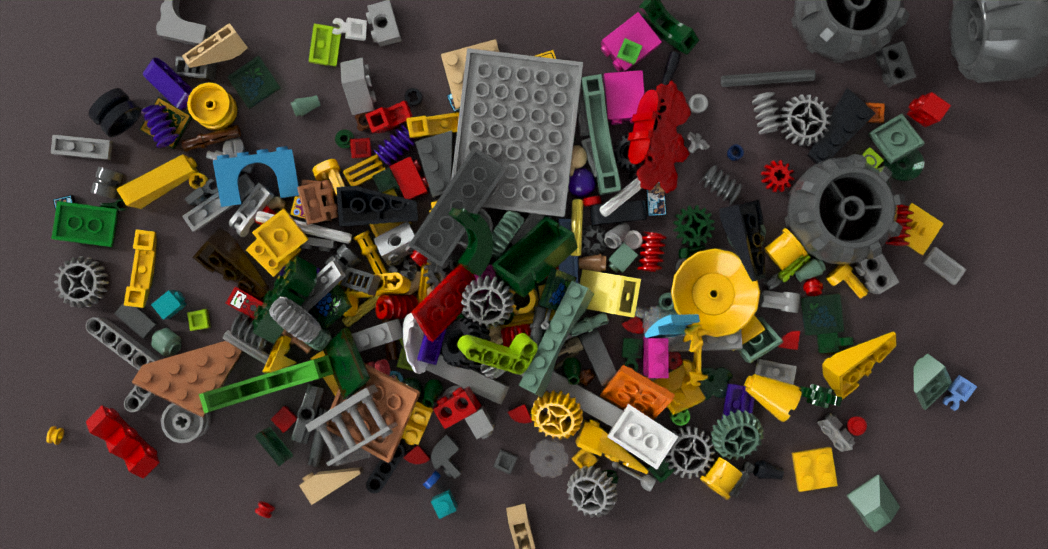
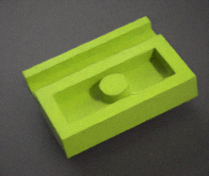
(324, 46)

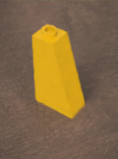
(157, 182)

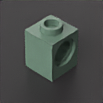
(621, 258)

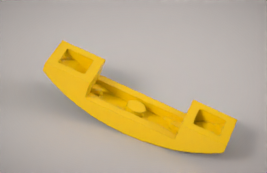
(432, 125)
(142, 269)

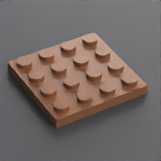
(394, 403)

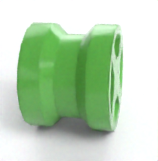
(681, 418)

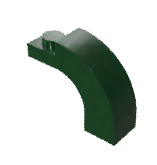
(667, 27)
(479, 241)

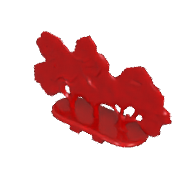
(665, 142)

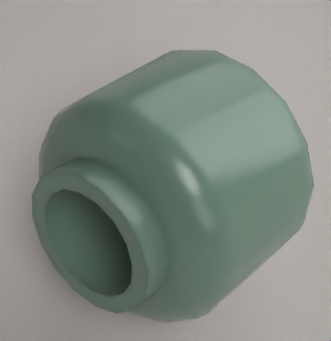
(166, 342)

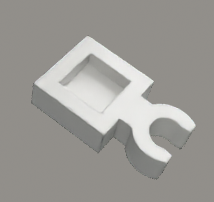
(354, 28)

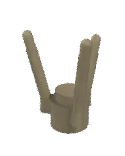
(572, 346)

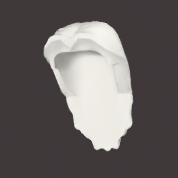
(412, 342)

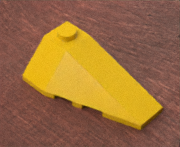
(595, 440)

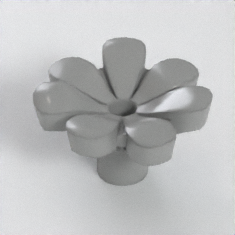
(697, 142)

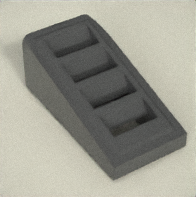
(207, 72)
(372, 284)

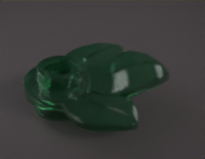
(717, 383)

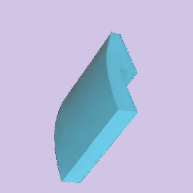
(671, 326)

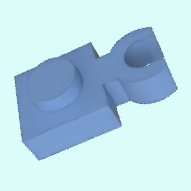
(959, 389)

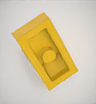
(276, 358)

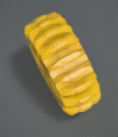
(559, 408)

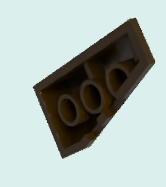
(226, 257)

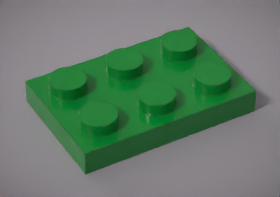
(85, 224)

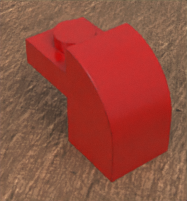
(389, 118)

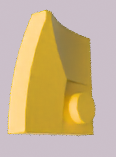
(685, 394)

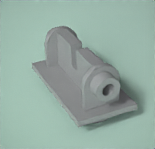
(841, 439)

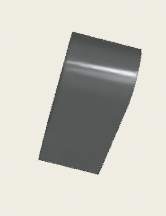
(598, 356)

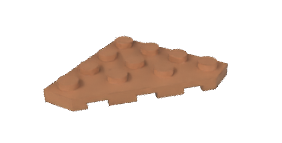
(189, 374)

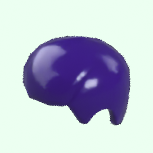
(581, 183)

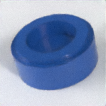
(431, 480)

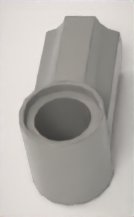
(785, 301)

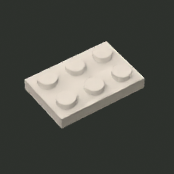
(642, 436)

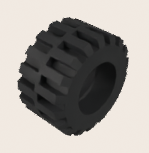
(453, 333)

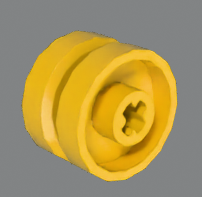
(212, 106)

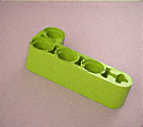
(511, 359)

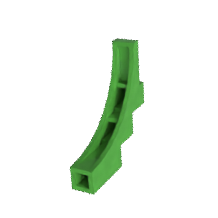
(266, 384)

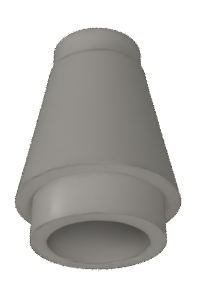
(616, 235)

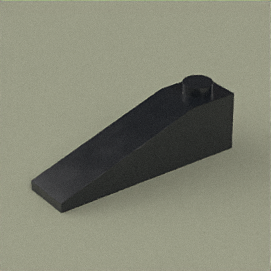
(368, 207)
(743, 230)

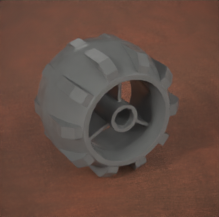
(999, 38)
(839, 41)
(805, 218)

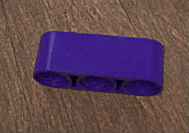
(168, 83)

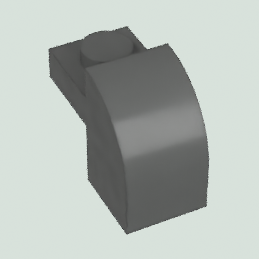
(441, 455)

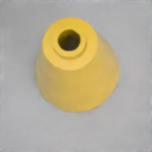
(774, 395)

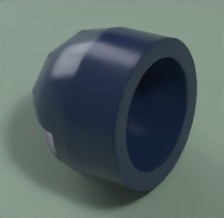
(740, 152)

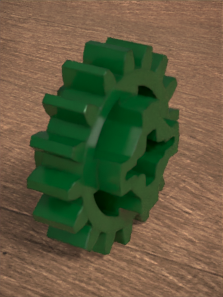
(691, 216)
(820, 396)

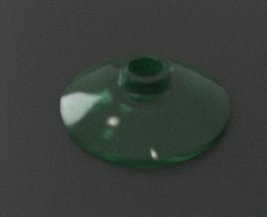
(914, 166)

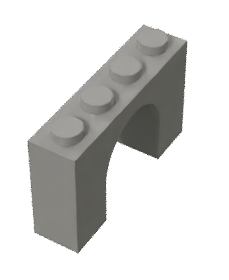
(176, 29)

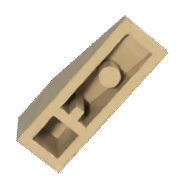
(218, 47)
(325, 482)
(520, 527)

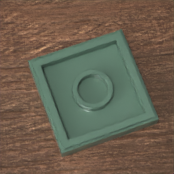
(896, 139)

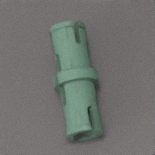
(589, 324)

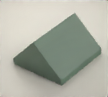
(760, 344)

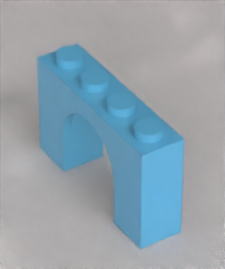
(228, 171)

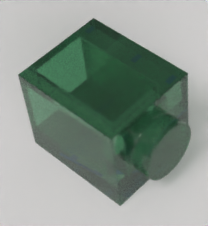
(385, 181)

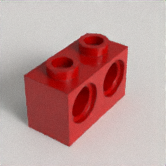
(928, 109)
(458, 409)

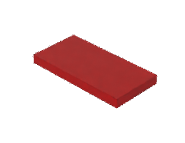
(443, 303)

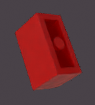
(408, 178)

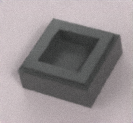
(505, 461)

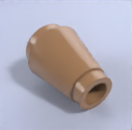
(593, 263)

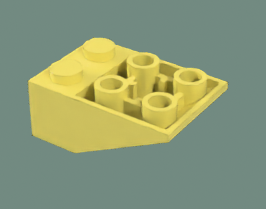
(612, 292)

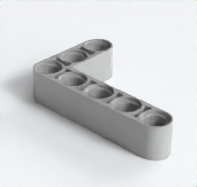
(119, 348)

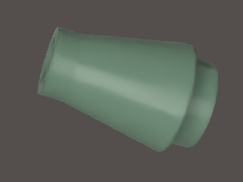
(304, 105)
(811, 269)

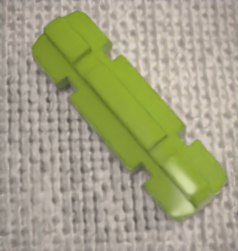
(792, 268)

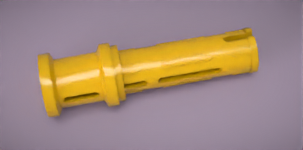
(371, 248)

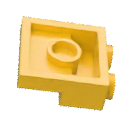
(417, 424)

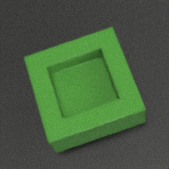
(629, 51)

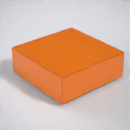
(879, 109)

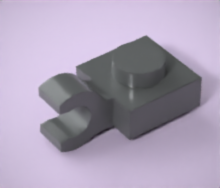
(201, 193)

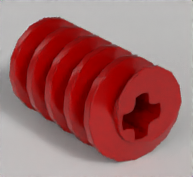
(902, 219)
(652, 251)
(395, 306)

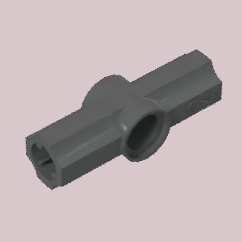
(311, 401)

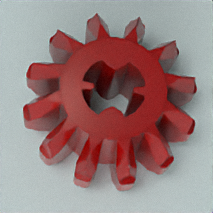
(772, 180)
(509, 333)

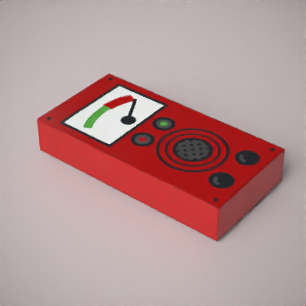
(243, 302)

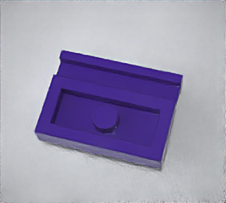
(737, 399)

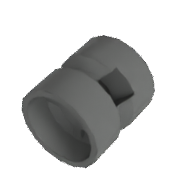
(106, 183)
(345, 251)

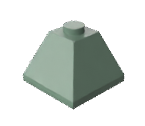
(930, 380)
(874, 503)

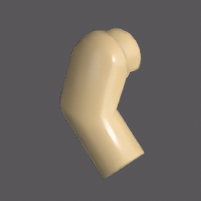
(277, 202)
(414, 284)

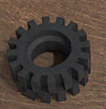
(620, 157)

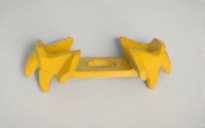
(693, 369)

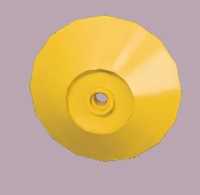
(718, 272)

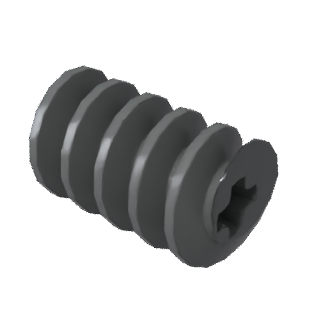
(721, 184)
(245, 330)

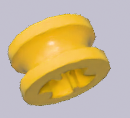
(193, 178)
(55, 435)

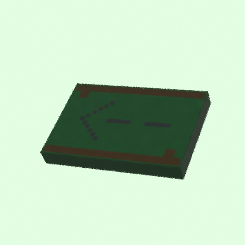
(346, 363)

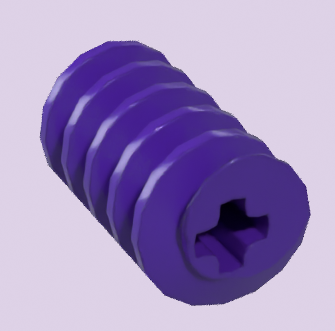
(159, 125)
(395, 146)

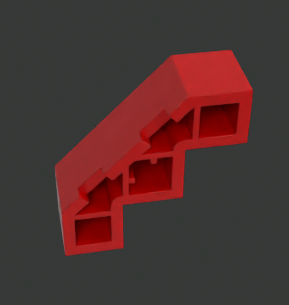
(123, 441)

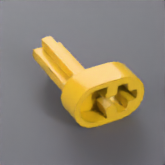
(329, 170)
(844, 272)

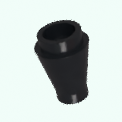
(765, 470)

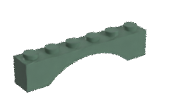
(599, 134)
(569, 311)

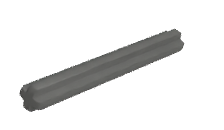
(768, 78)

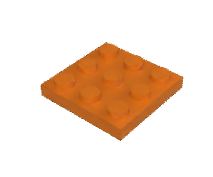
(638, 391)

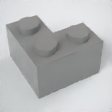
(356, 85)

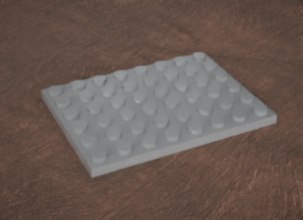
(524, 119)

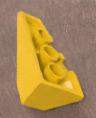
(850, 365)

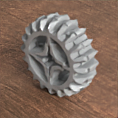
(809, 105)
(70, 293)
(472, 299)
(294, 319)
(703, 457)
(603, 495)

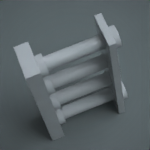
(335, 415)

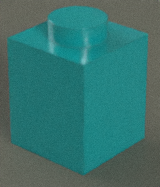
(169, 304)
(444, 504)

